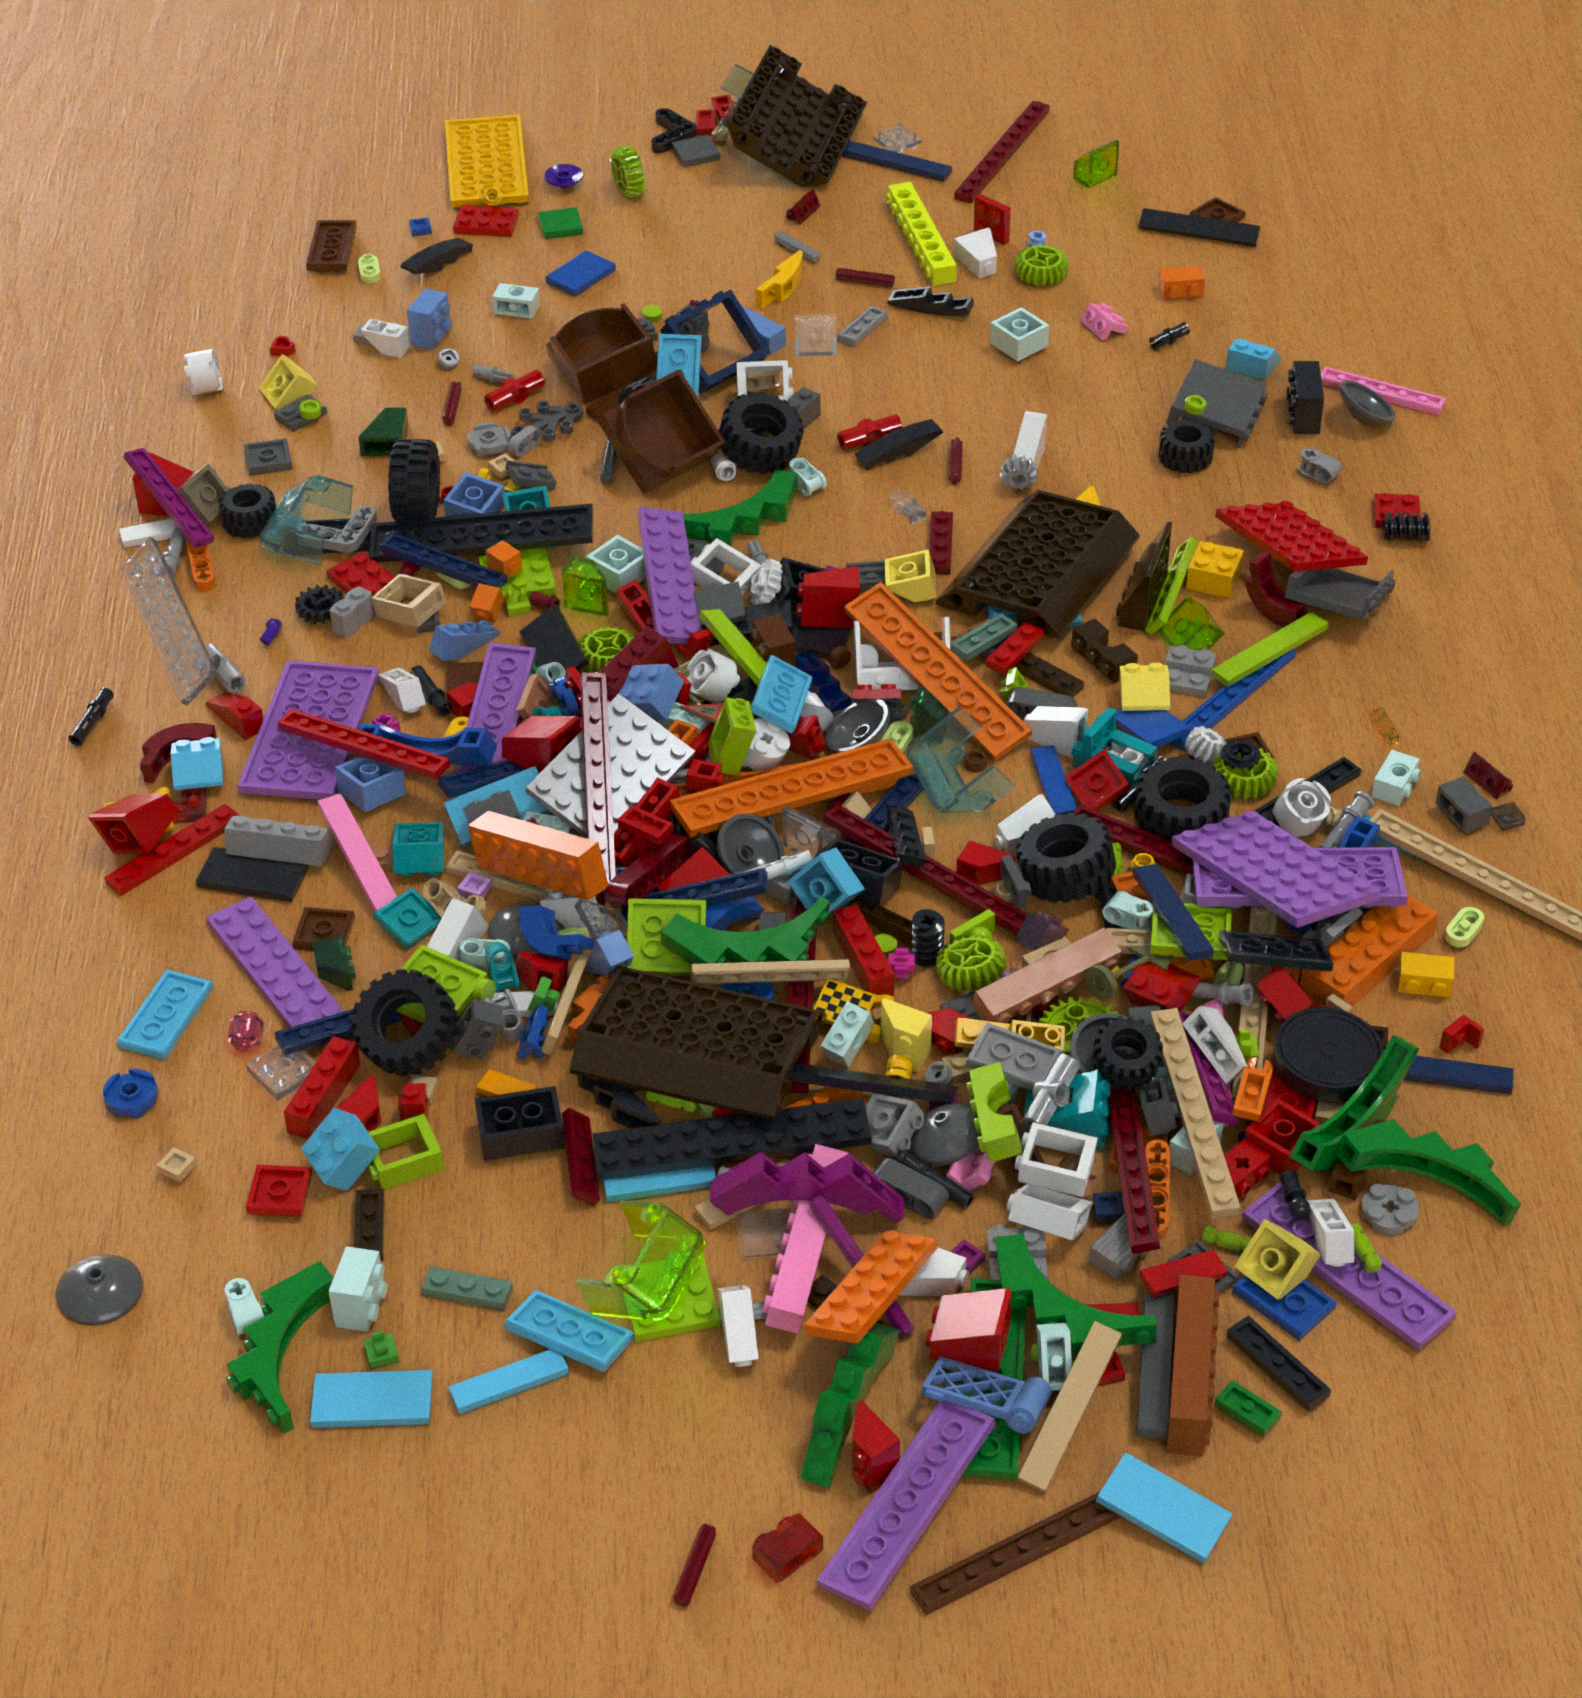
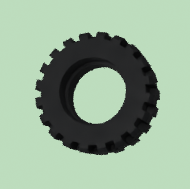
(762, 413)
(414, 479)
(1182, 780)
(1066, 857)
(380, 1003)

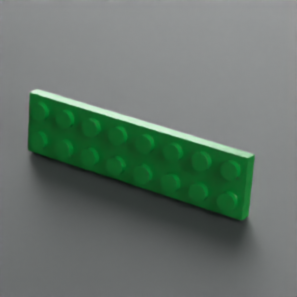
(1000, 1451)

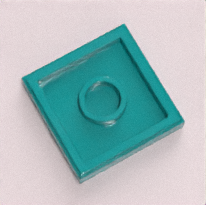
(408, 918)

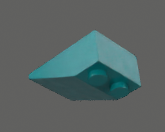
(527, 499)
(418, 848)

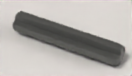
(608, 463)

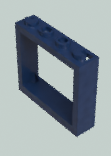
(743, 323)

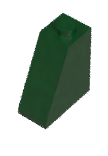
(384, 432)

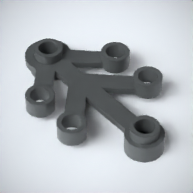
(571, 412)

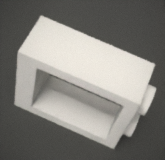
(764, 366)
(728, 555)
(1051, 1176)
(1049, 1211)

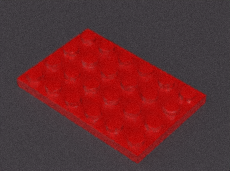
(1291, 536)

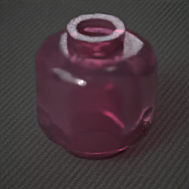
(245, 1031)

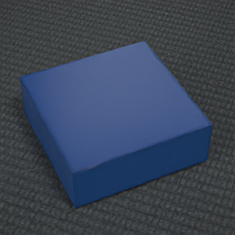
(420, 226)

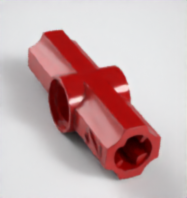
(514, 390)
(868, 431)

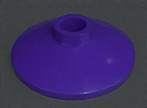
(563, 175)

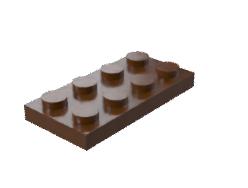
(331, 245)

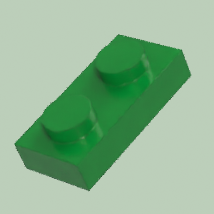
(1247, 1408)

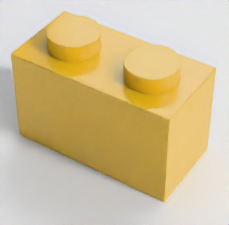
(1426, 974)

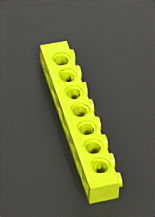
(921, 233)

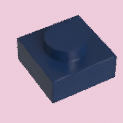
(1107, 1206)

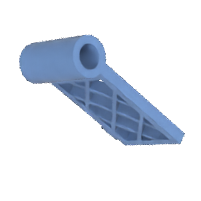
(1020, 1406)

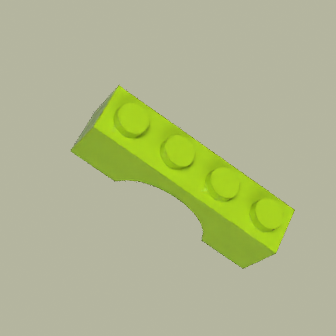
(998, 1131)

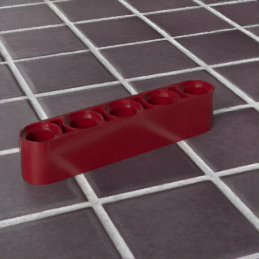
(649, 870)

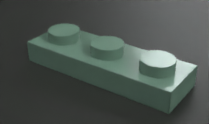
(983, 637)
(467, 1288)

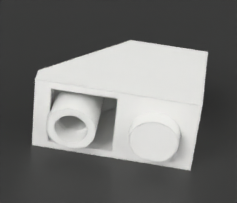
(387, 337)
(564, 908)

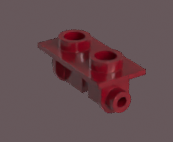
(804, 207)
(1487, 776)

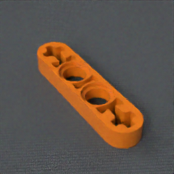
(199, 573)
(1162, 1187)

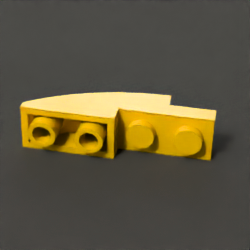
(783, 283)
(969, 1030)

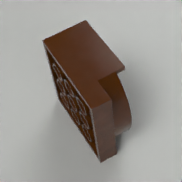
(602, 351)
(661, 431)

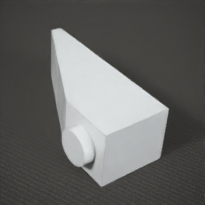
(403, 689)
(1216, 1042)
(1332, 1232)

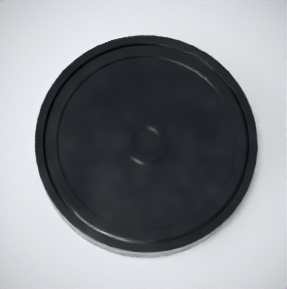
(1325, 1053)

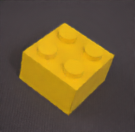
(1215, 569)

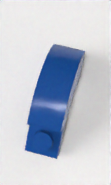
(725, 914)
(541, 933)

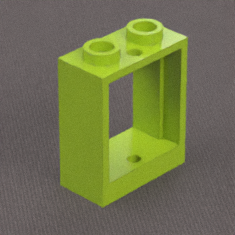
(732, 735)
(411, 1167)

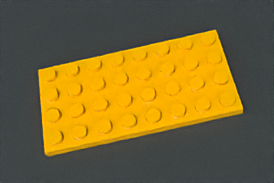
(486, 155)

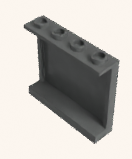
(1230, 399)
(1339, 591)

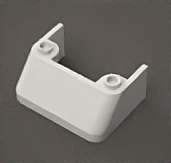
(876, 673)

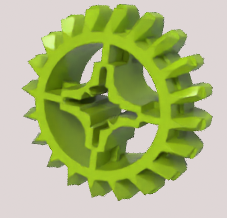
(627, 171)
(1041, 265)
(603, 646)
(1252, 781)
(970, 963)

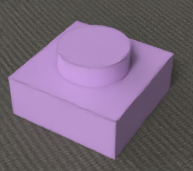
(475, 885)

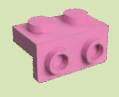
(1102, 320)
(971, 1170)

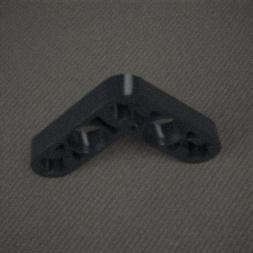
(678, 129)

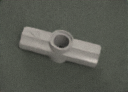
(227, 671)
(1052, 1091)

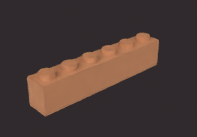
(1045, 978)

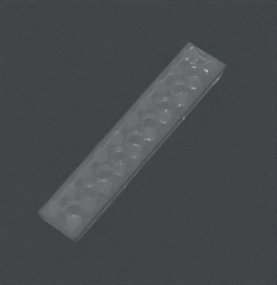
(168, 621)

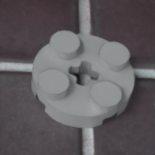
(496, 444)
(1391, 1196)

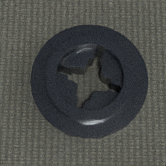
(1248, 750)

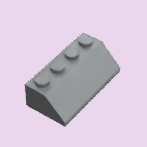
(278, 840)

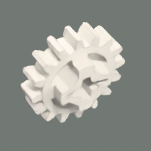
(766, 582)

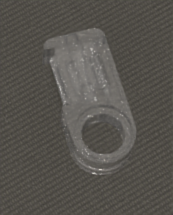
(910, 507)

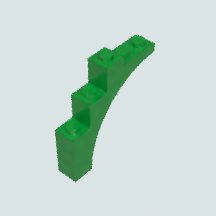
(746, 517)
(781, 943)
(1369, 1103)
(1428, 1155)
(1052, 1306)
(267, 1339)
(838, 1404)

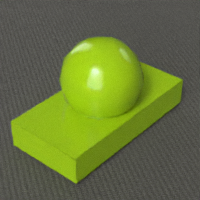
(980, 925)

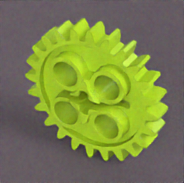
(1072, 1015)

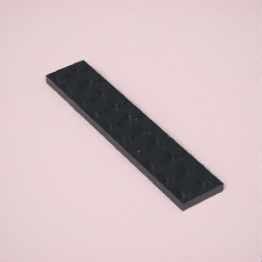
(481, 531)
(730, 1139)

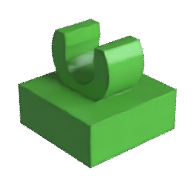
(544, 996)
(381, 1350)

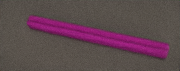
(853, 1255)

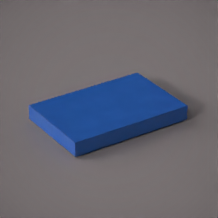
(580, 273)
(1152, 726)
(1295, 1312)

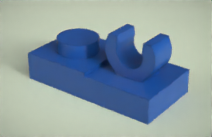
(530, 1039)

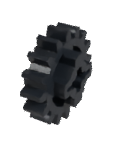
(316, 603)

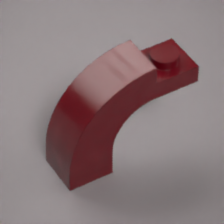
(1269, 596)
(158, 747)

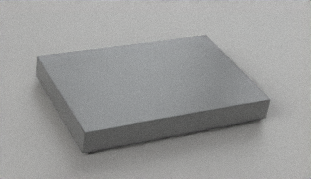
(1021, 1057)

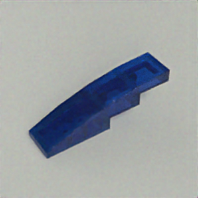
(823, 683)

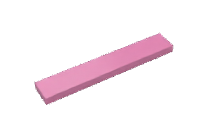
(1391, 393)
(357, 851)

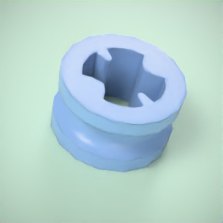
(1037, 238)

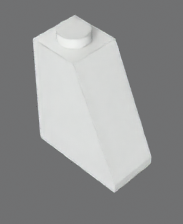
(977, 252)
(1032, 437)
(1057, 727)
(1014, 826)
(457, 924)
(939, 1275)
(738, 1324)

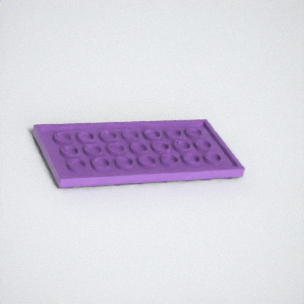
(296, 765)
(1373, 864)
(1276, 868)

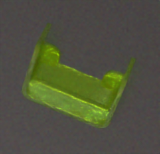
(659, 1273)

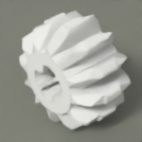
(1204, 744)

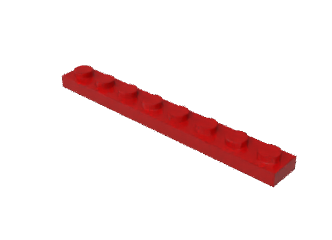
(364, 744)

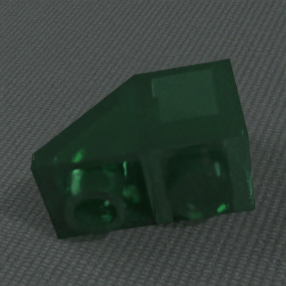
(927, 712)
(332, 962)

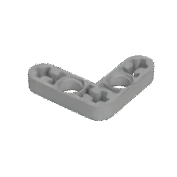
(341, 538)

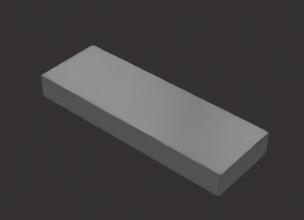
(862, 326)

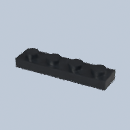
(905, 836)
(1278, 1363)

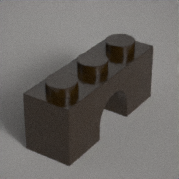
(1092, 643)

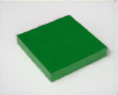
(560, 223)

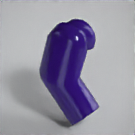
(273, 626)

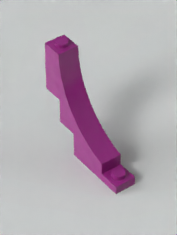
(841, 1184)

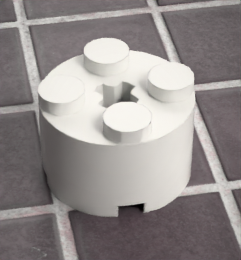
(204, 371)
(712, 675)
(767, 747)
(1302, 807)

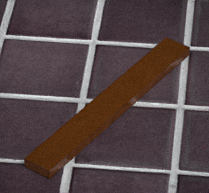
(1011, 1554)

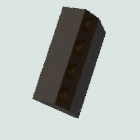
(1145, 582)

